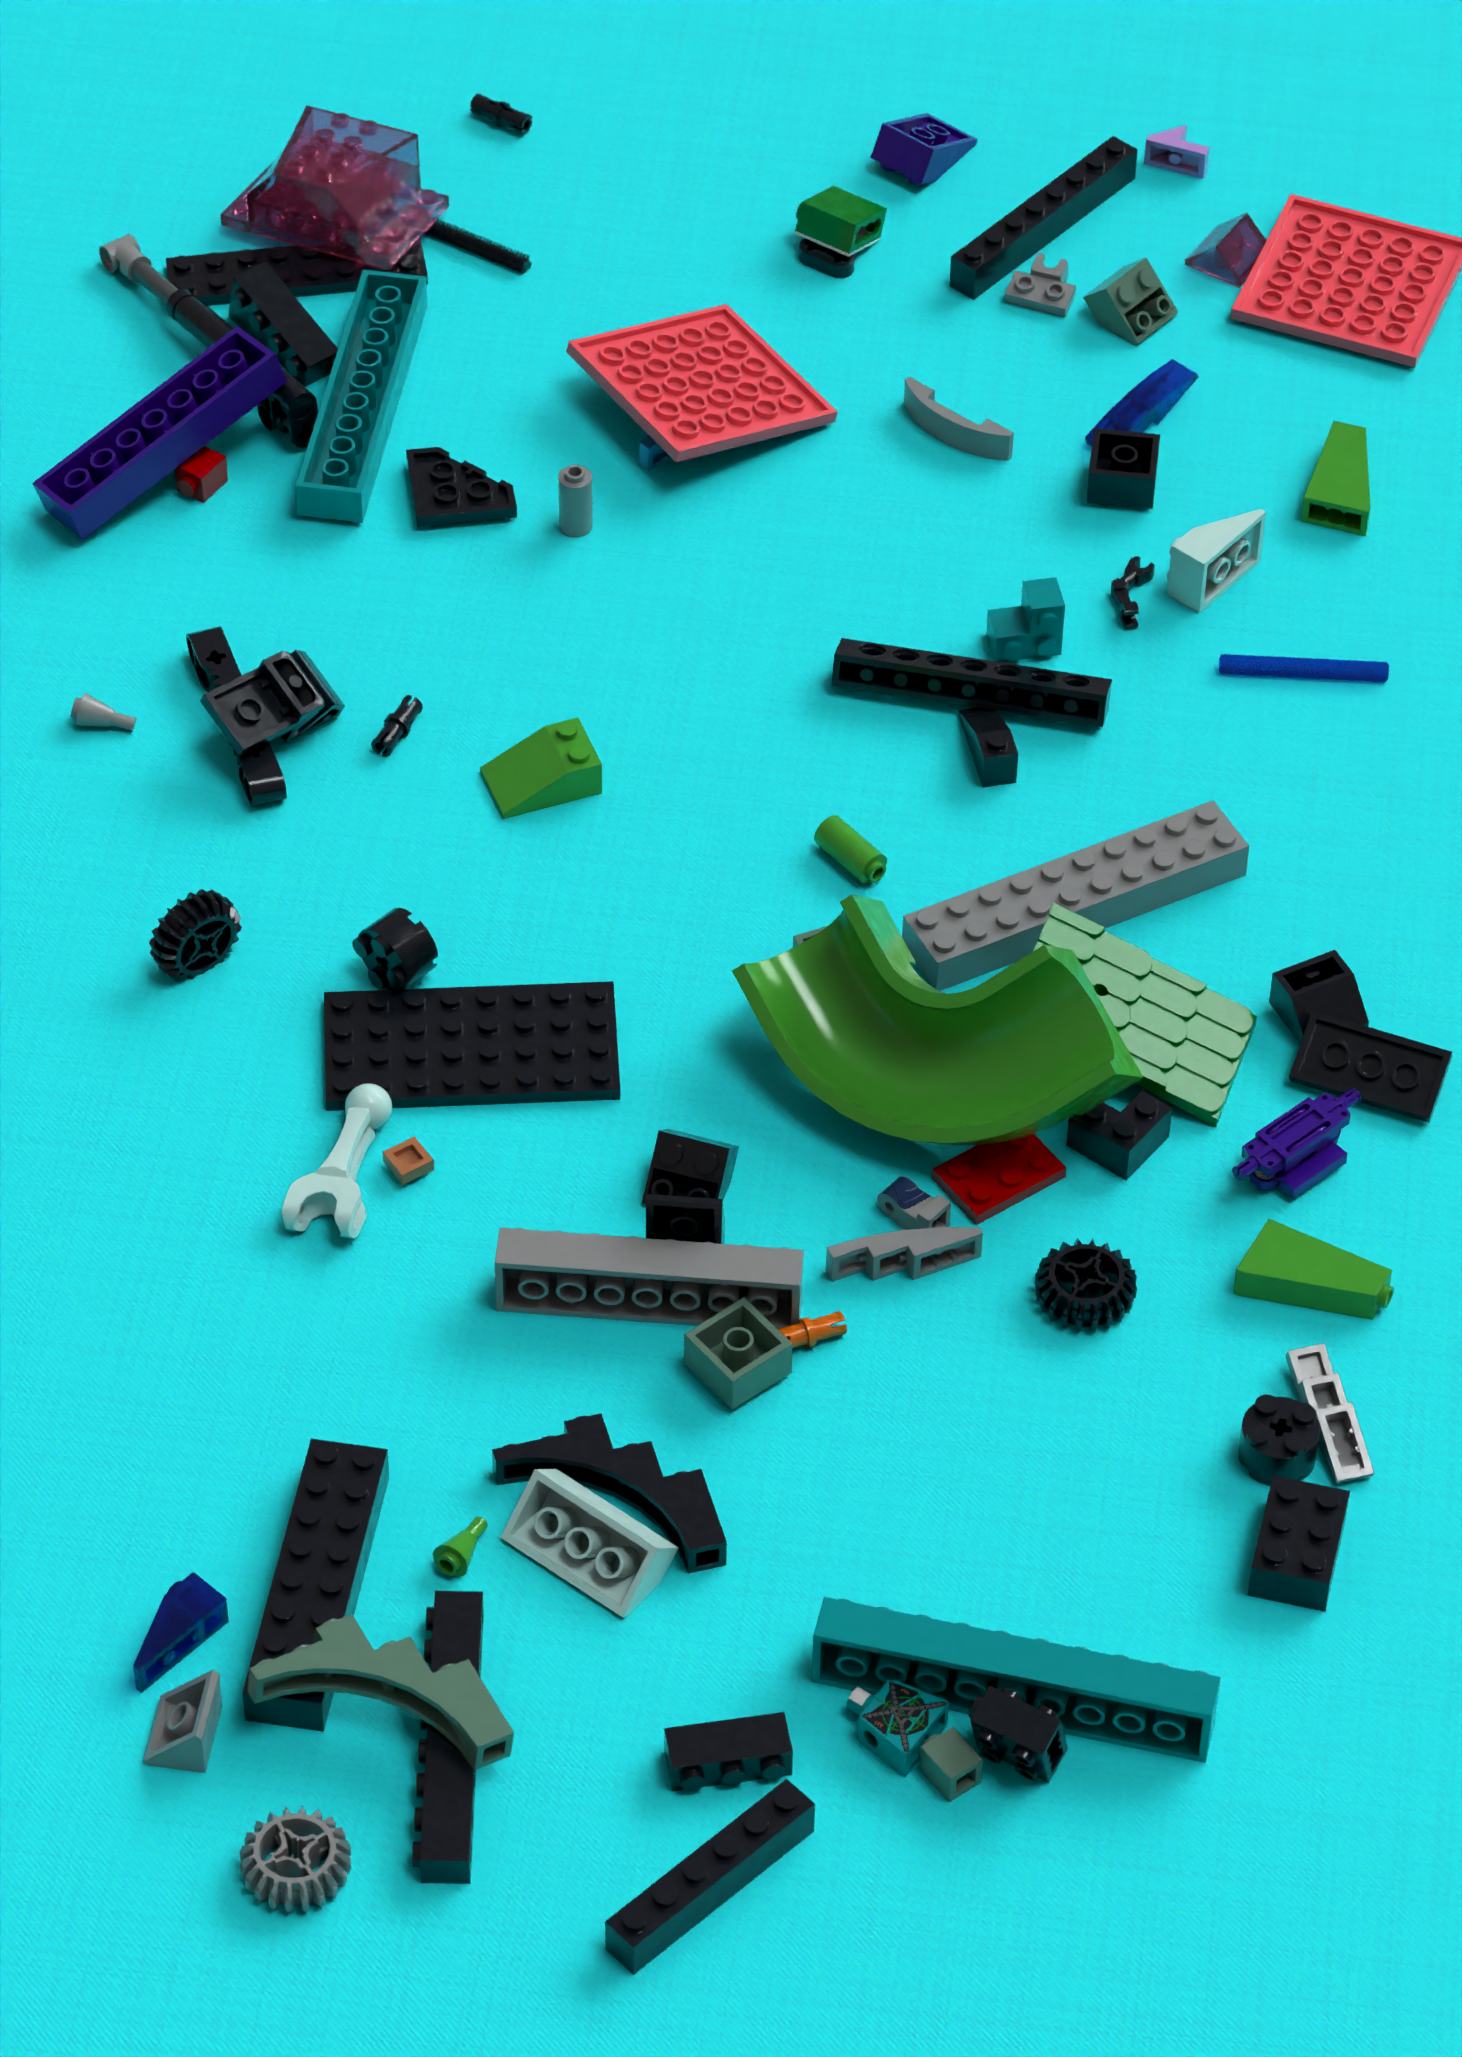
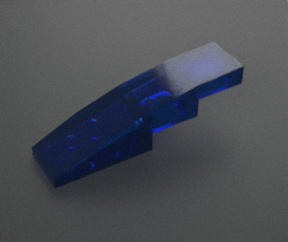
(1148, 400)

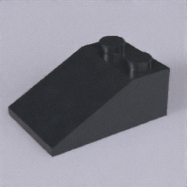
(685, 1218)

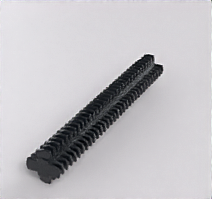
(476, 245)

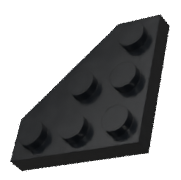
(455, 491)

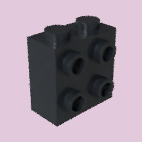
(1018, 1733)

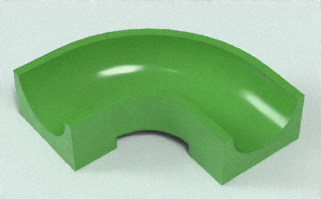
(932, 1062)

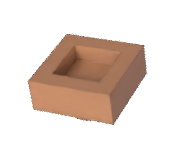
(408, 1160)

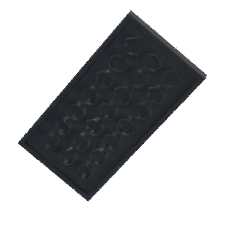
(474, 1044)

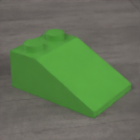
(544, 770)

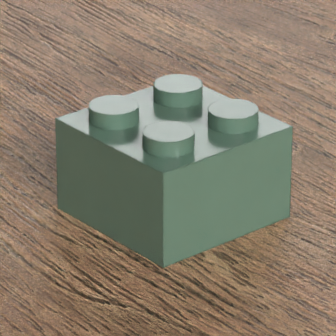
(738, 1353)

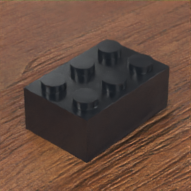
(1298, 1543)

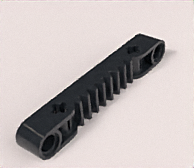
(215, 667)

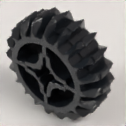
(195, 934)
(1085, 1285)

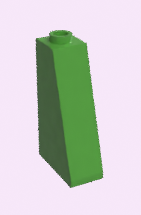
(1340, 483)
(1311, 1274)

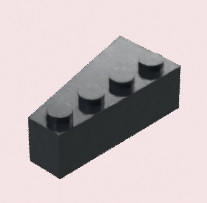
(279, 321)

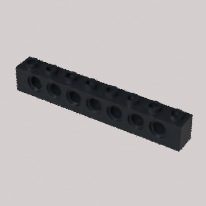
(971, 682)

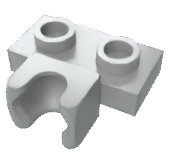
(1043, 288)

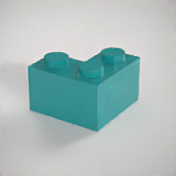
(1028, 629)

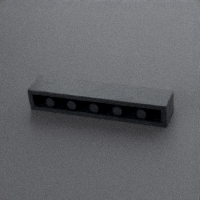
(709, 1876)

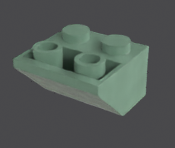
(1131, 302)

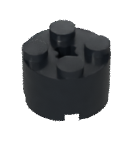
(396, 950)
(1279, 1439)

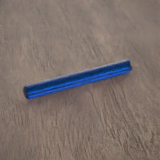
(1303, 667)

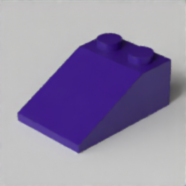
(920, 147)

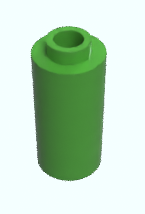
(850, 850)

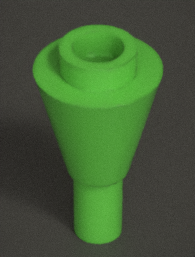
(456, 1553)

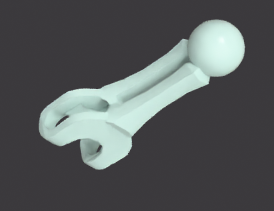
(334, 1184)

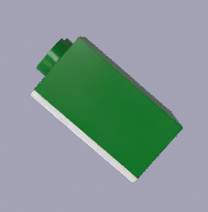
(840, 221)

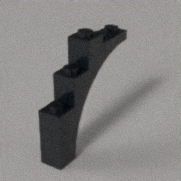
(633, 1475)

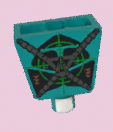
(898, 1722)

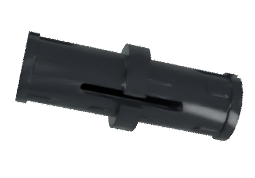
(501, 113)
(397, 725)

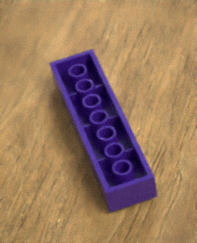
(160, 432)

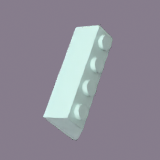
(588, 1541)

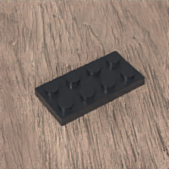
(1379, 1065)

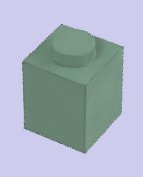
(950, 1764)

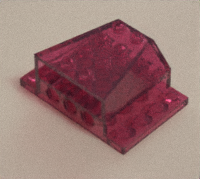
(341, 191)

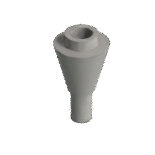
(92, 712)

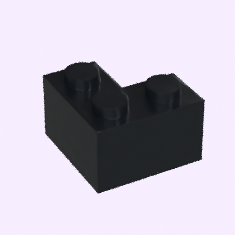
(1121, 1138)

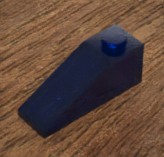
(183, 1621)

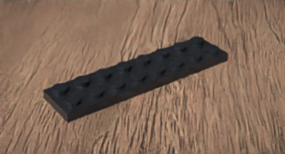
(299, 268)

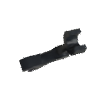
(1119, 590)

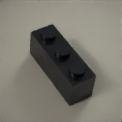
(728, 1751)

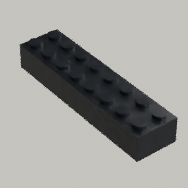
(319, 1566)

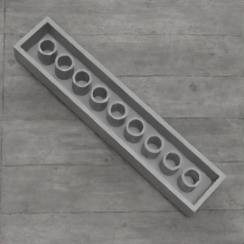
(1100, 883)

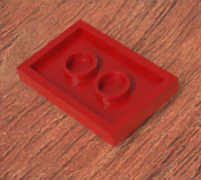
(998, 1175)

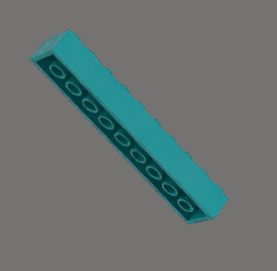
(361, 396)
(1090, 1690)

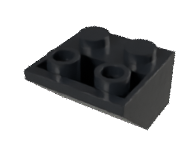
(1316, 985)
(690, 1166)

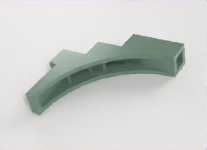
(396, 1673)

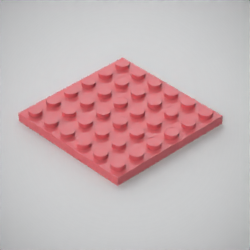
(1351, 280)
(701, 382)

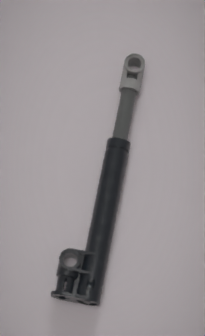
(288, 408)

